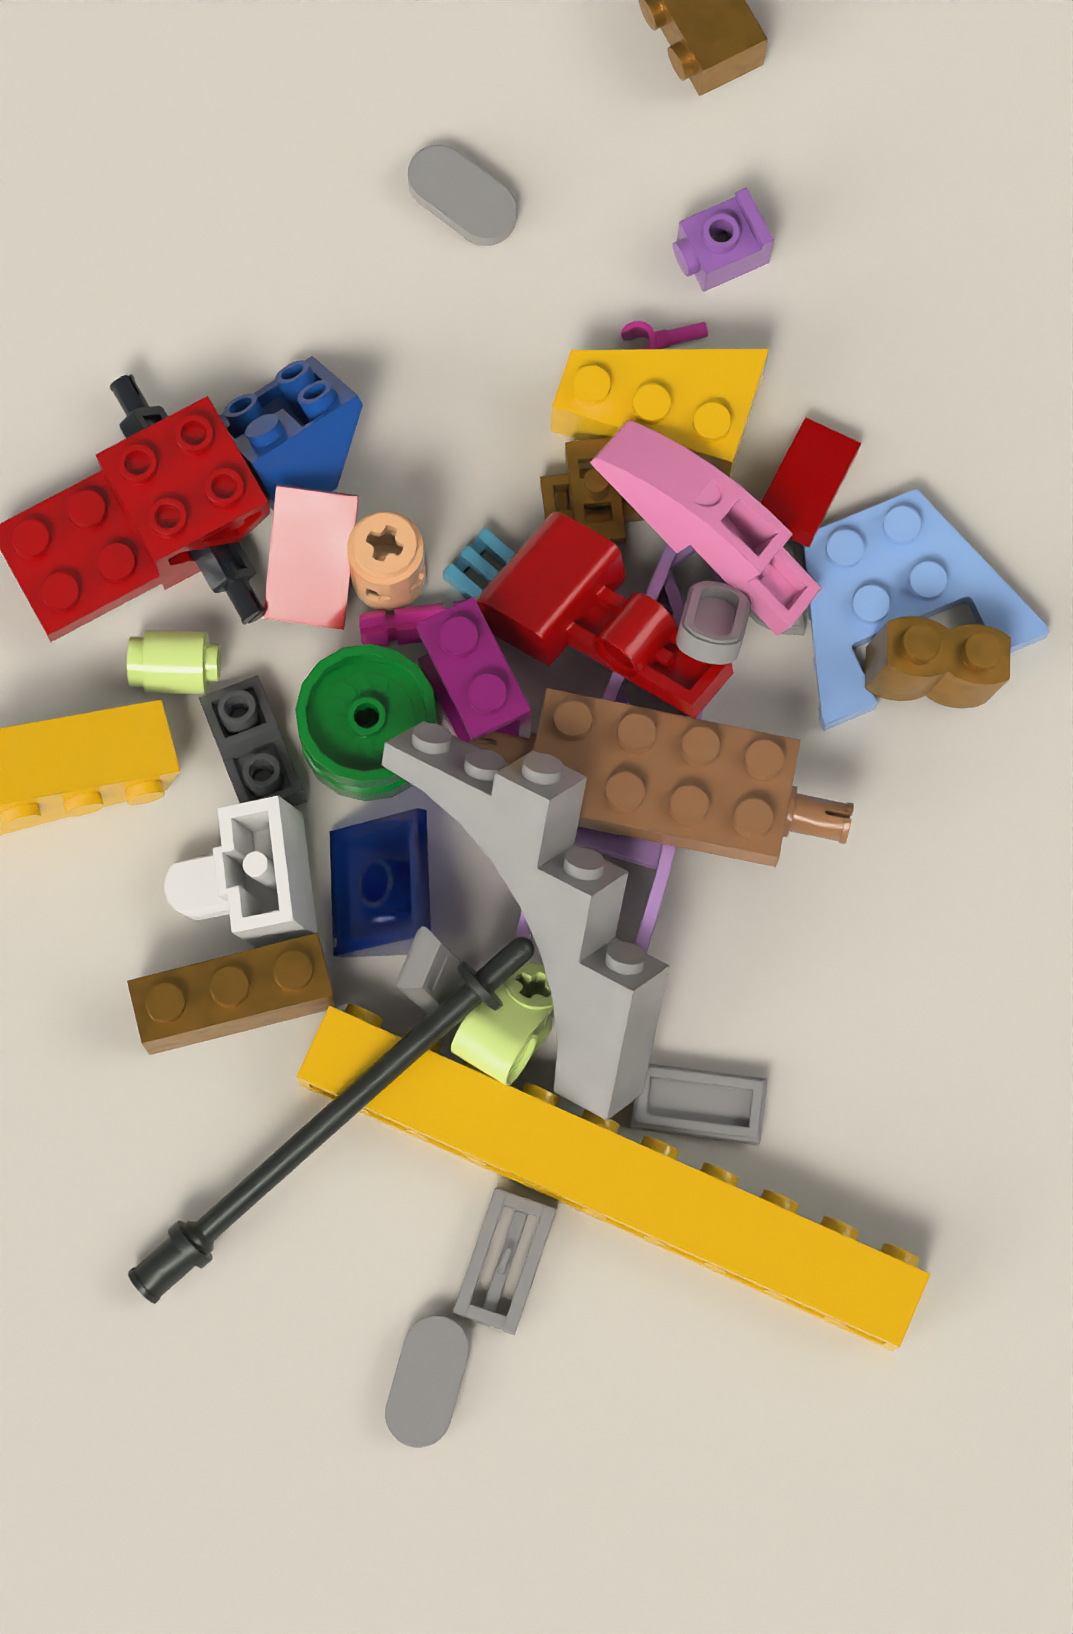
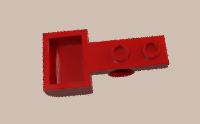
(564, 594)

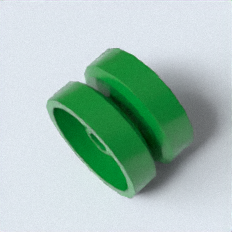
(348, 691)

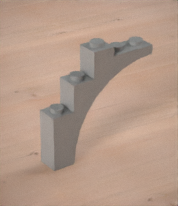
(571, 897)

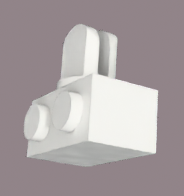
(254, 876)

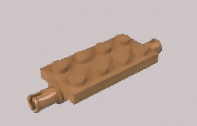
(678, 778)

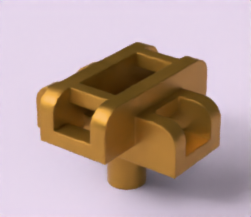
(586, 490)

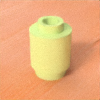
(173, 662)

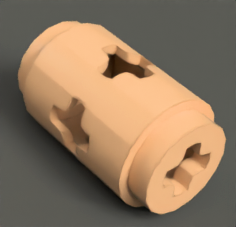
(386, 560)

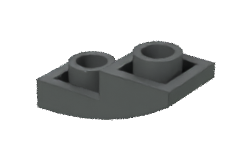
(251, 743)

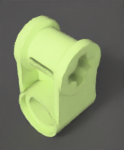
(508, 1038)

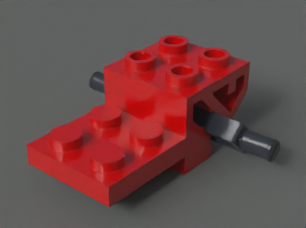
(154, 515)

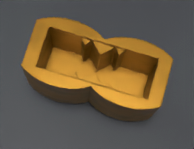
(927, 659)

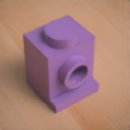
(722, 261)

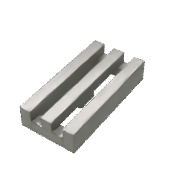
(486, 1314)

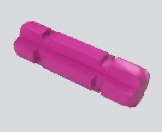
(380, 628)

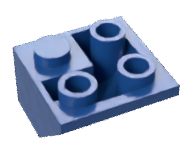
(295, 428)

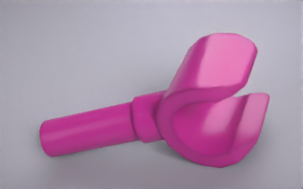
(663, 338)

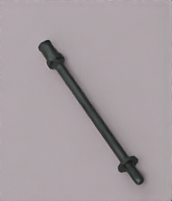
(193, 1241)

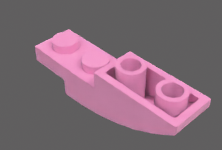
(704, 508)

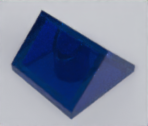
(380, 885)

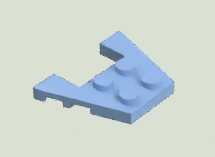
(890, 566)

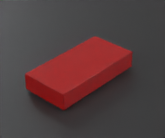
(810, 479)

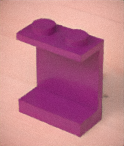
(471, 675)

